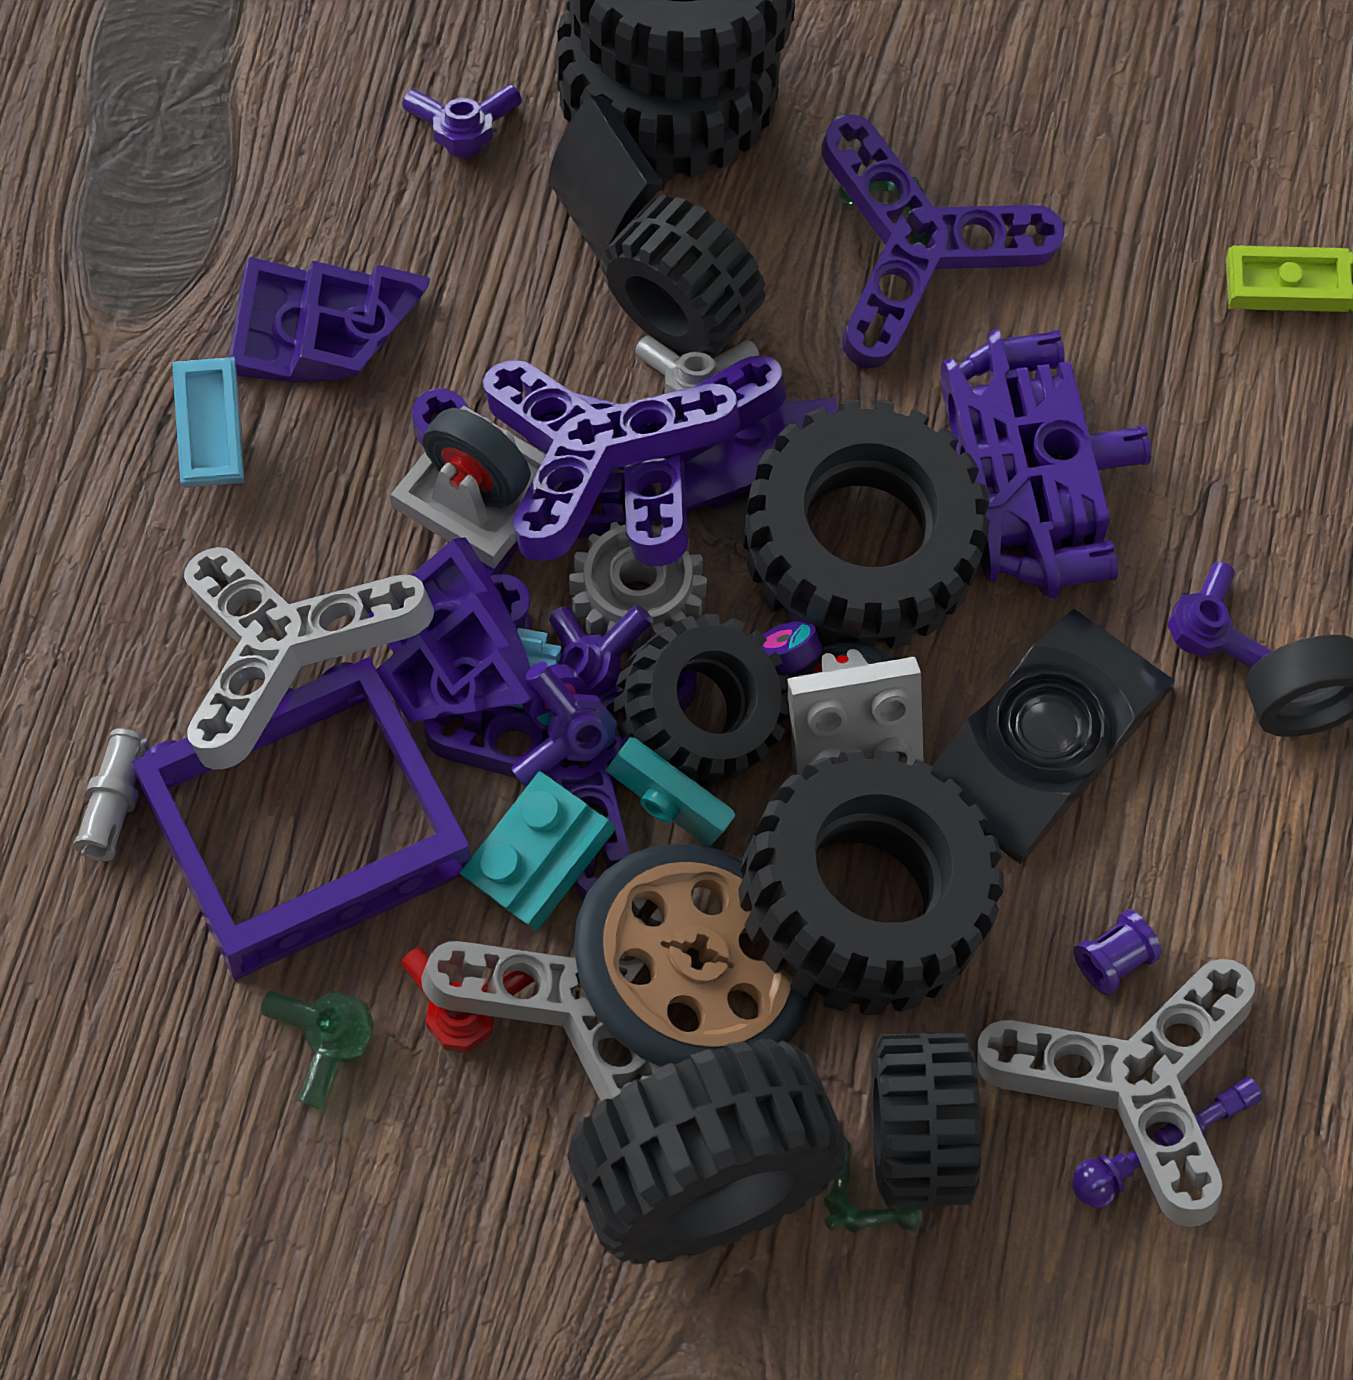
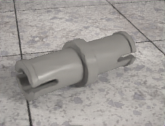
(111, 795)

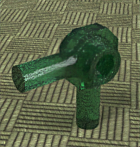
(335, 1030)

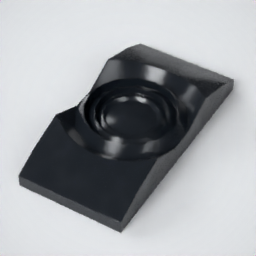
(1050, 730)

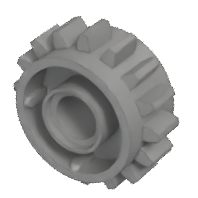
(611, 565)

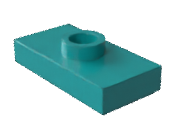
(669, 792)

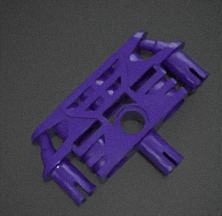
(1052, 496)

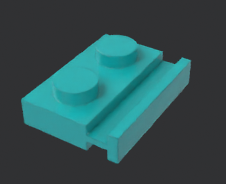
(538, 851)

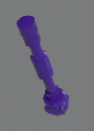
(1100, 1178)

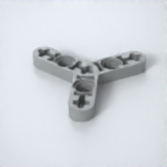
(231, 724)
(553, 1004)
(1143, 1102)

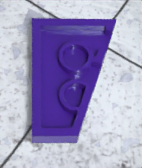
(732, 465)

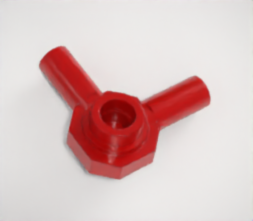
(458, 1029)

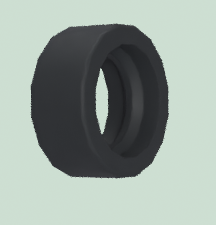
(1303, 686)

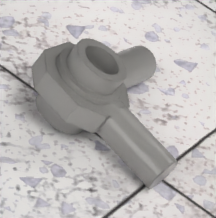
(692, 367)

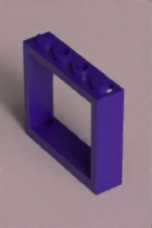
(339, 902)

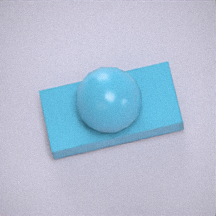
(208, 422)

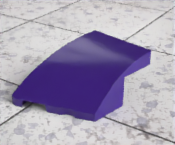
(317, 320)
(467, 653)

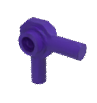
(462, 123)
(1203, 624)
(597, 656)
(577, 726)

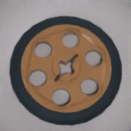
(638, 1013)

